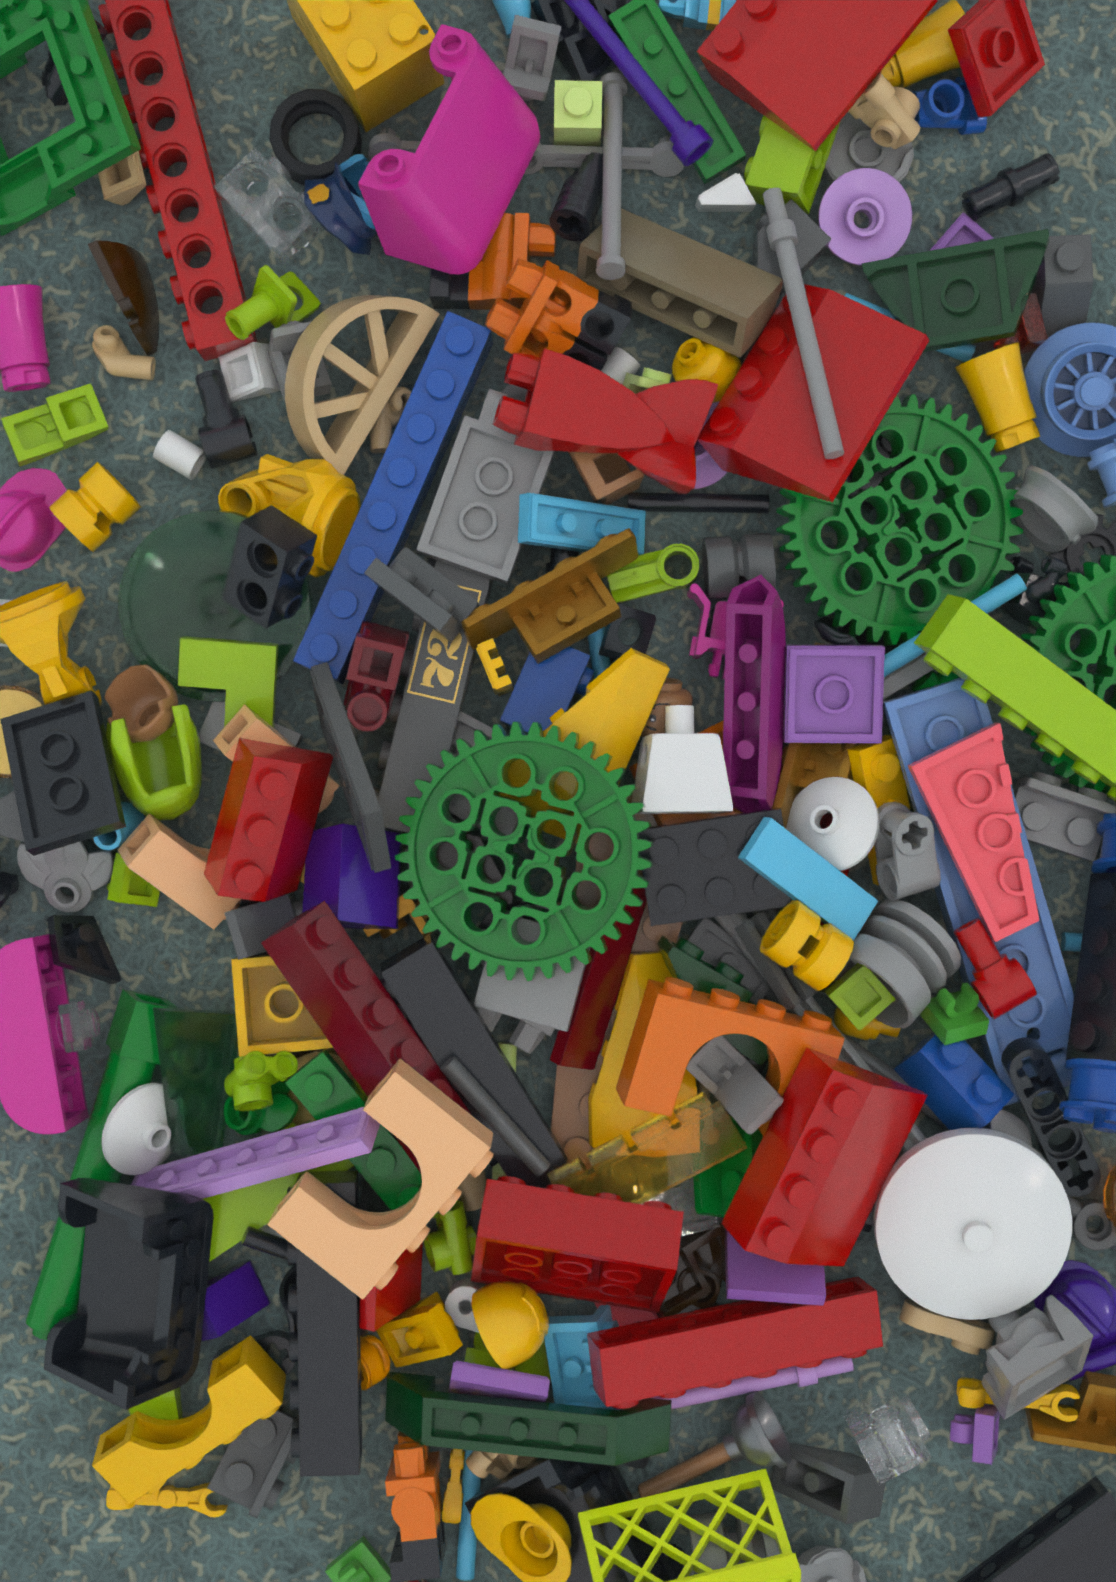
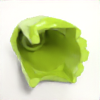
(160, 773)

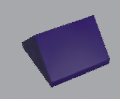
(343, 878)

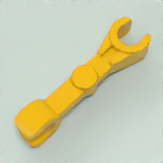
(973, 1395)
(453, 1495)
(170, 1496)

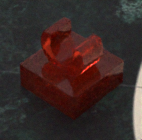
(1030, 331)

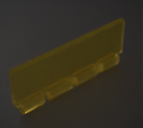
(661, 1153)

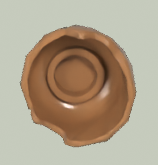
(143, 700)

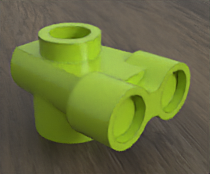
(254, 1076)
(452, 1242)

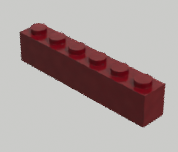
(350, 1002)

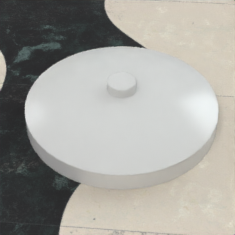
(972, 1223)

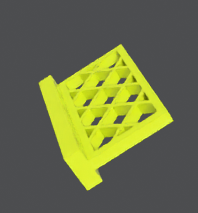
(775, 1568)

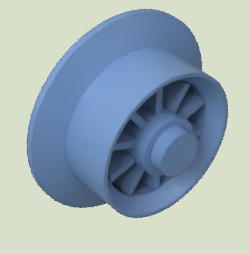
(1075, 388)

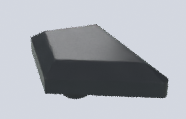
(81, 947)

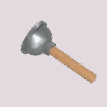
(754, 1437)

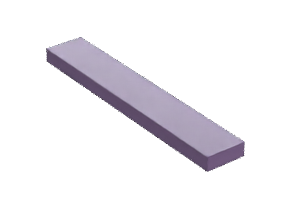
(266, 1156)

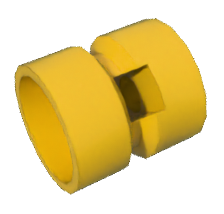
(95, 507)
(812, 949)

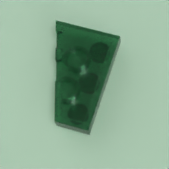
(194, 1059)

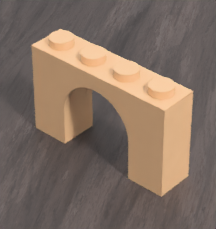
(179, 866)
(363, 1245)

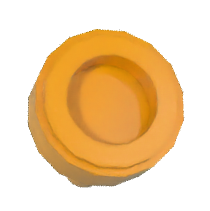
(374, 1361)

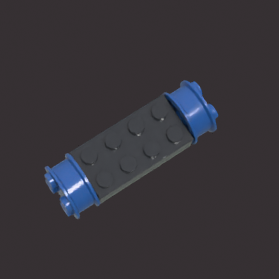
(1093, 1019)

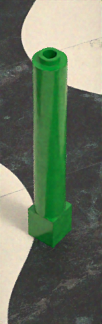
(128, 1066)

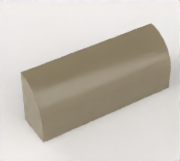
(686, 284)

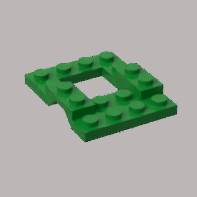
(102, 126)

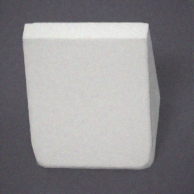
(727, 196)
(248, 372)

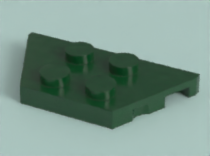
(961, 290)

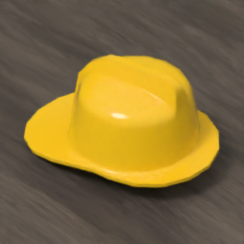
(524, 1536)

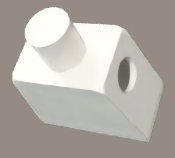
(682, 769)

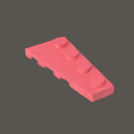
(977, 819)

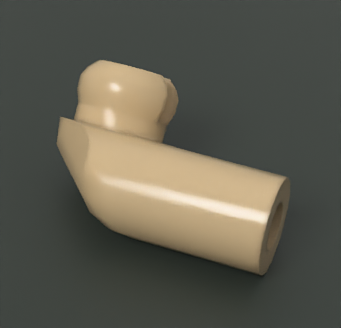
(117, 358)
(383, 428)

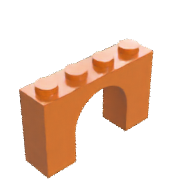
(680, 1020)

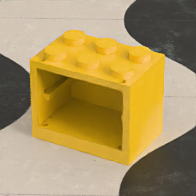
(371, 52)

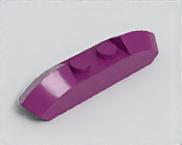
(754, 693)

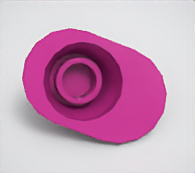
(26, 519)

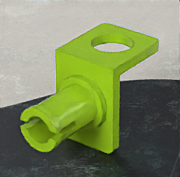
(272, 302)

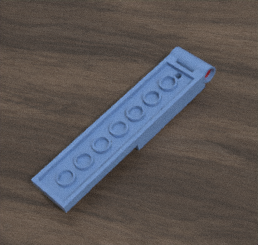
(919, 727)

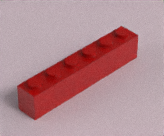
(731, 1343)

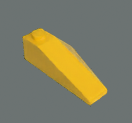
(608, 715)
(606, 1111)

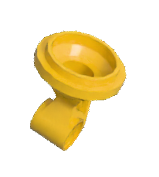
(307, 493)
(37, 634)

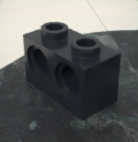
(269, 567)

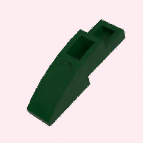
(685, 963)

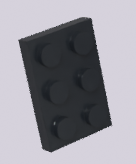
(62, 773)
(700, 871)

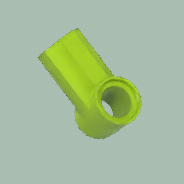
(647, 574)

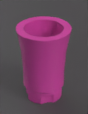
(22, 338)

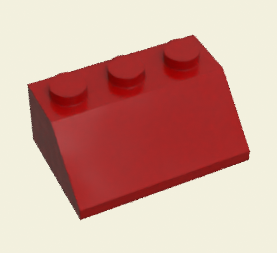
(266, 820)

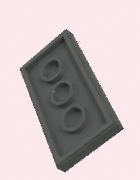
(350, 768)

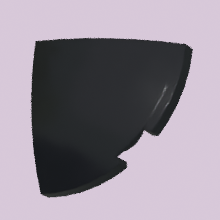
(576, 46)

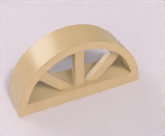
(374, 385)

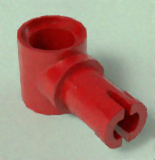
(999, 981)

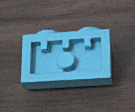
(570, 1358)

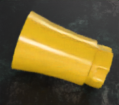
(926, 50)
(1001, 396)

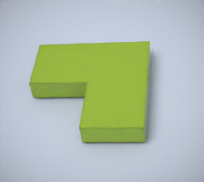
(239, 667)

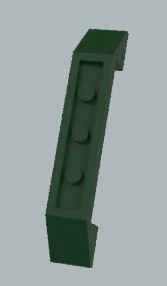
(525, 1425)

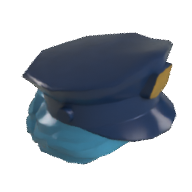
(340, 205)

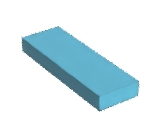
(574, 523)
(807, 877)

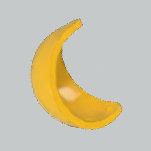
(510, 1321)

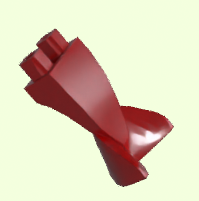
(590, 412)

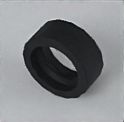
(304, 104)

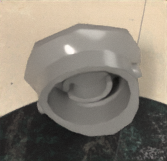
(1051, 511)

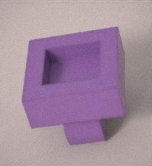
(978, 1430)

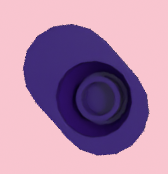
(1088, 1297)

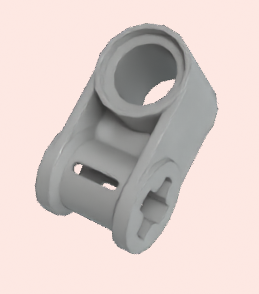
(905, 852)

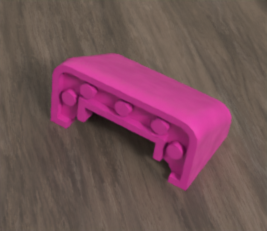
(455, 188)

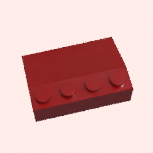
(807, 57)
(767, 415)
(822, 1162)
(577, 1244)

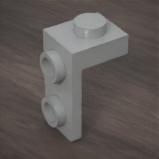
(735, 1083)

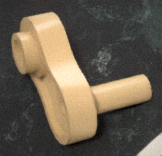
(965, 1334)

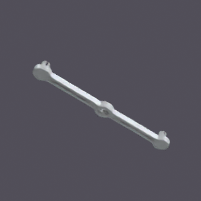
(658, 159)

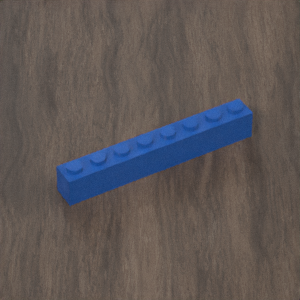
(396, 491)

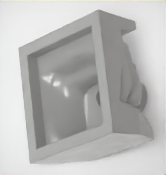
(1033, 1355)

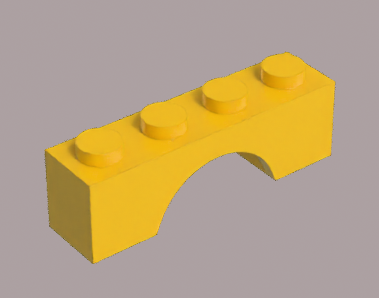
(147, 1451)

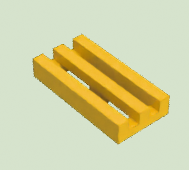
(494, 668)

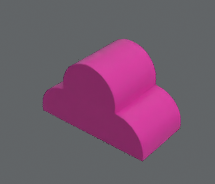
(37, 1077)

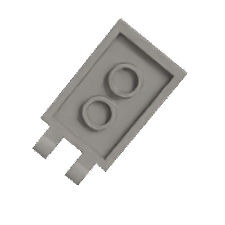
(478, 497)

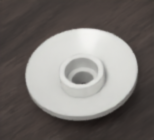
(853, 823)
(137, 1131)

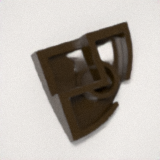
(132, 289)
(698, 1273)

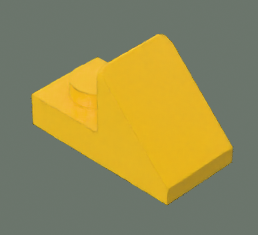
(420, 1333)

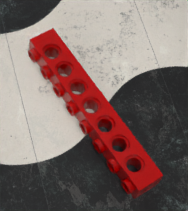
(194, 187)

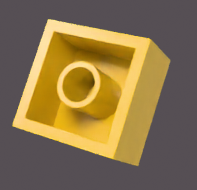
(269, 1011)

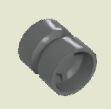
(733, 563)

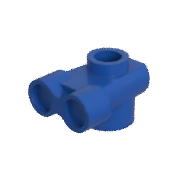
(949, 106)

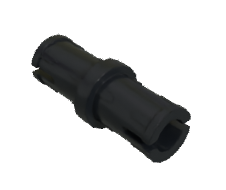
(1010, 186)

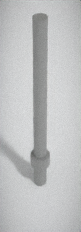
(782, 240)

